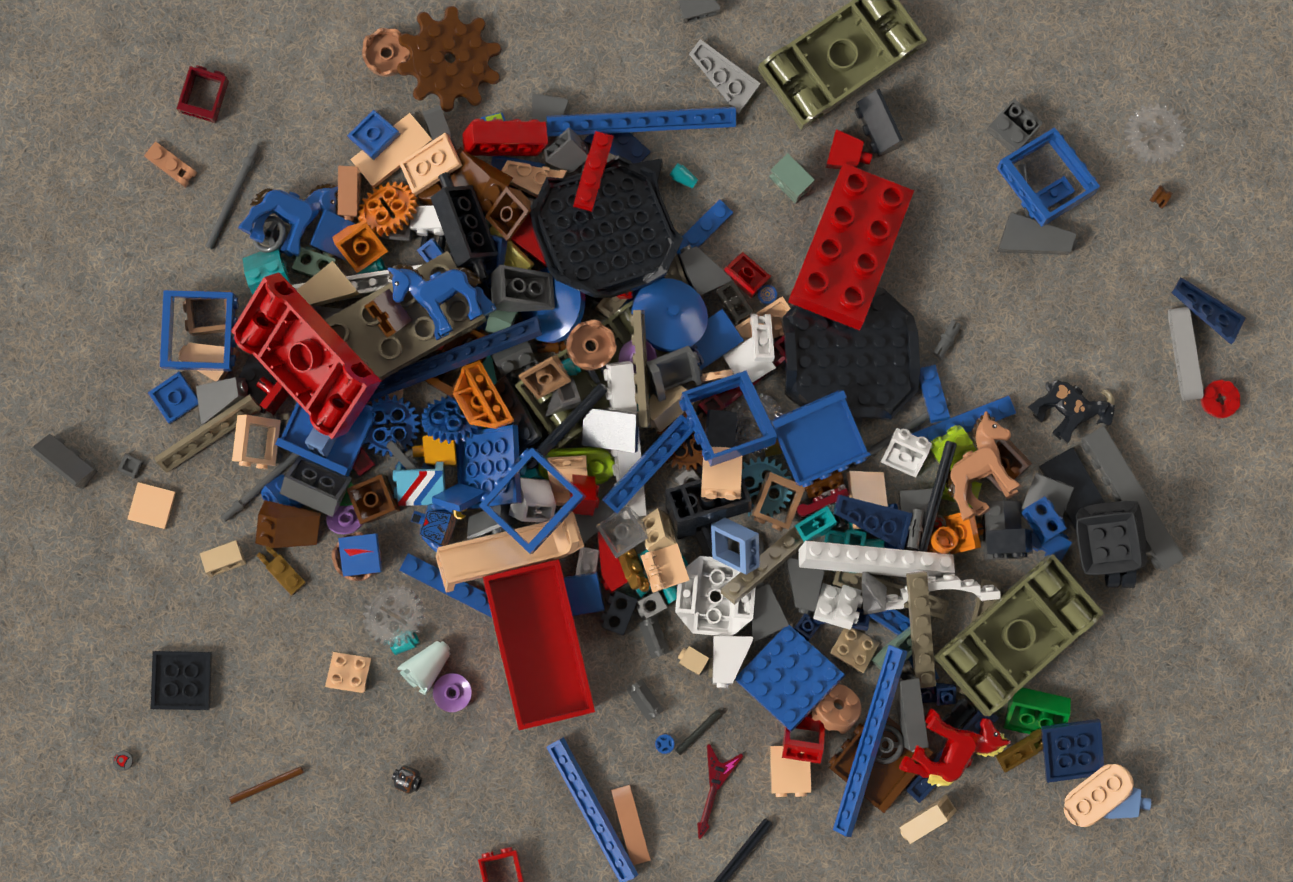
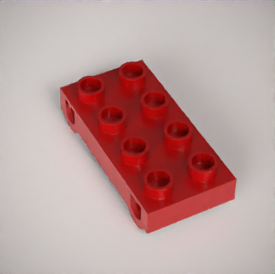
(851, 246)
(305, 356)

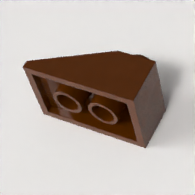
(486, 179)
(286, 526)

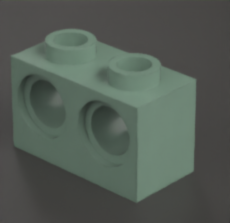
(317, 260)

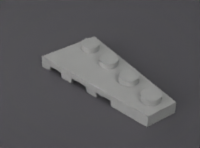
(728, 78)

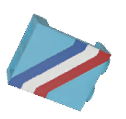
(418, 485)

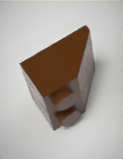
(509, 212)
(1012, 460)
(373, 499)

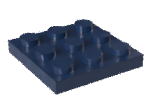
(1072, 750)

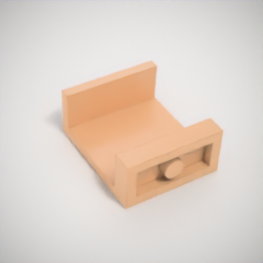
(567, 466)

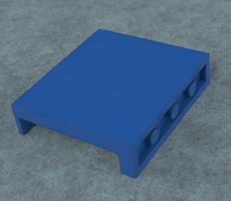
(819, 438)
(344, 449)

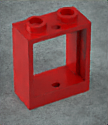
(811, 751)
(506, 852)

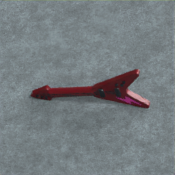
(717, 775)

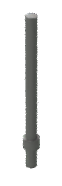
(248, 163)
(910, 426)
(239, 505)

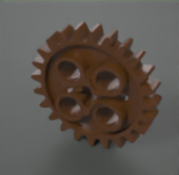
(686, 460)

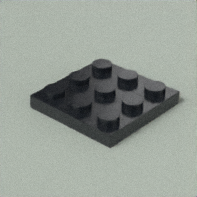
(181, 680)

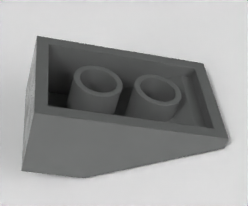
(521, 289)

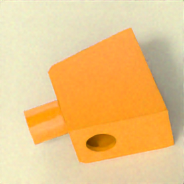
(435, 451)

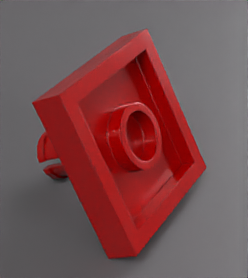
(275, 395)

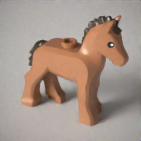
(980, 465)

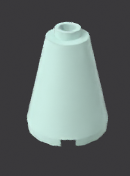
(425, 666)

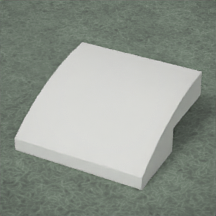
(742, 359)

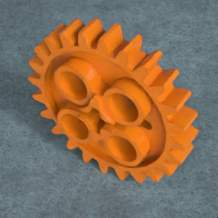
(400, 202)

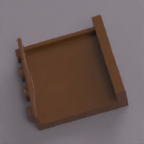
(885, 779)

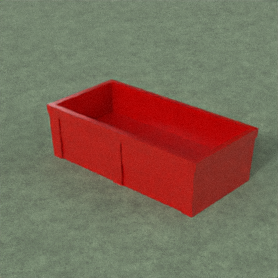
(538, 644)

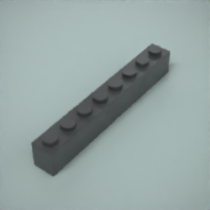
(1126, 488)

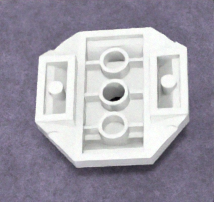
(703, 614)

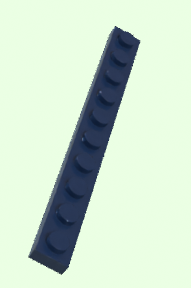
(459, 356)

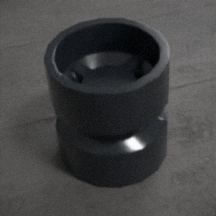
(1125, 579)

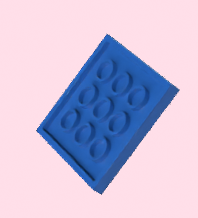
(486, 459)
(789, 677)

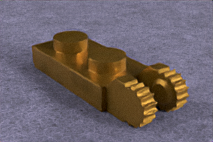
(282, 571)
(633, 571)
(1020, 751)

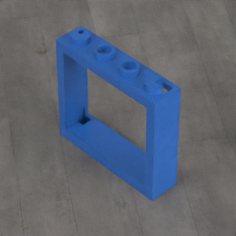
(1026, 193)
(167, 331)
(740, 379)
(558, 518)

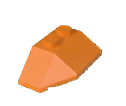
(480, 398)

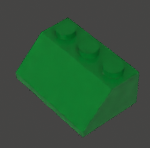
(1033, 709)

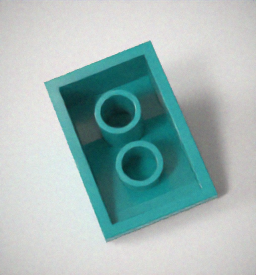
(262, 265)

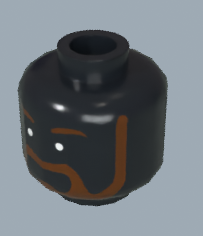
(407, 779)

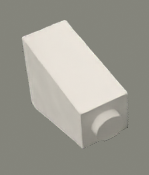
(728, 658)

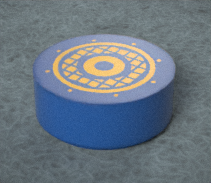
(767, 294)

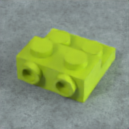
(954, 434)

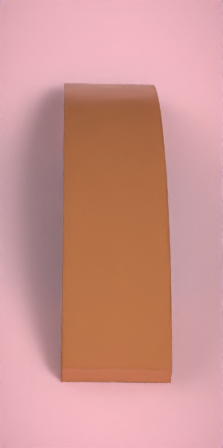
(630, 825)

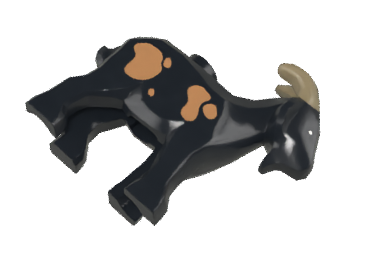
(1073, 406)

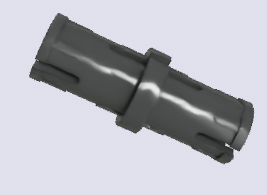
(947, 339)
(915, 529)

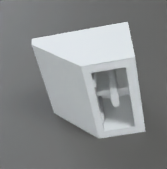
(537, 501)

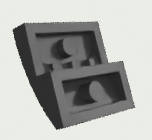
(1053, 490)

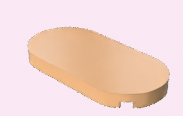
(1098, 795)

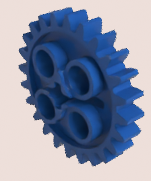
(389, 408)
(447, 421)

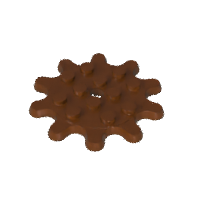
(437, 75)

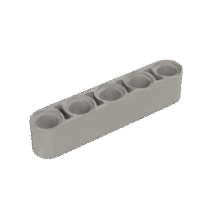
(1185, 353)

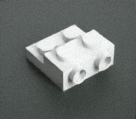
(906, 452)
(838, 605)

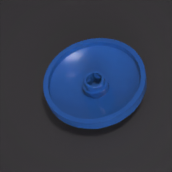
(567, 314)
(672, 314)

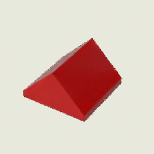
(747, 274)

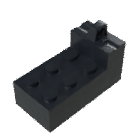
(690, 510)

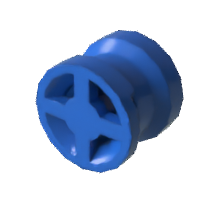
(664, 743)

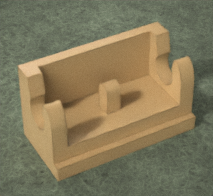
(222, 558)

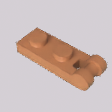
(169, 164)

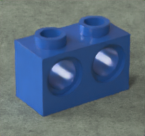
(1039, 522)

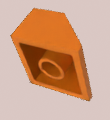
(359, 245)

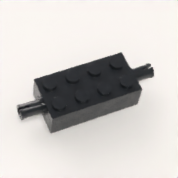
(464, 226)

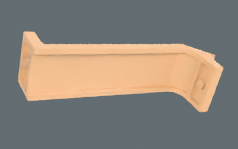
(503, 553)

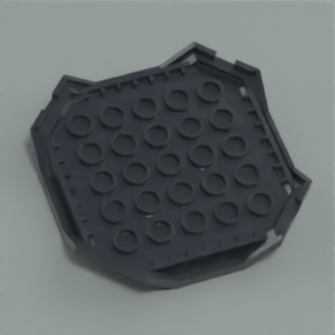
(617, 245)
(872, 365)

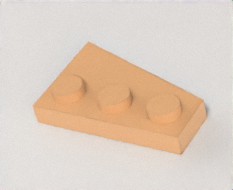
(529, 177)

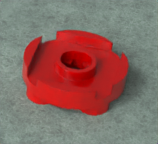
(1231, 401)

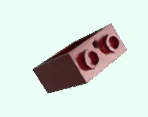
(197, 112)

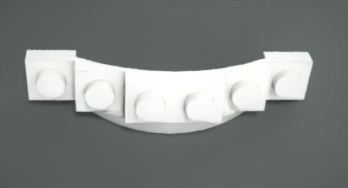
(948, 581)

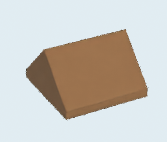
(545, 377)

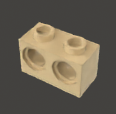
(659, 530)
(692, 660)

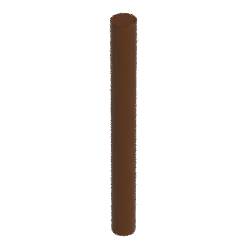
(266, 785)

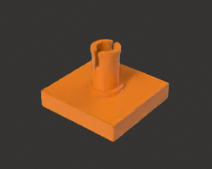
(966, 531)

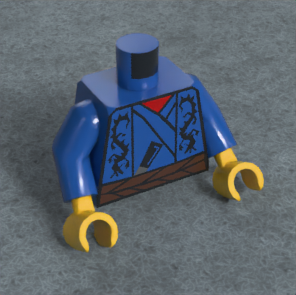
(437, 524)

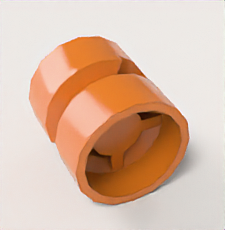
(943, 541)

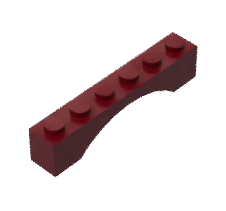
(726, 398)

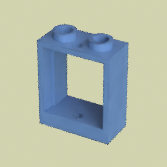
(748, 539)

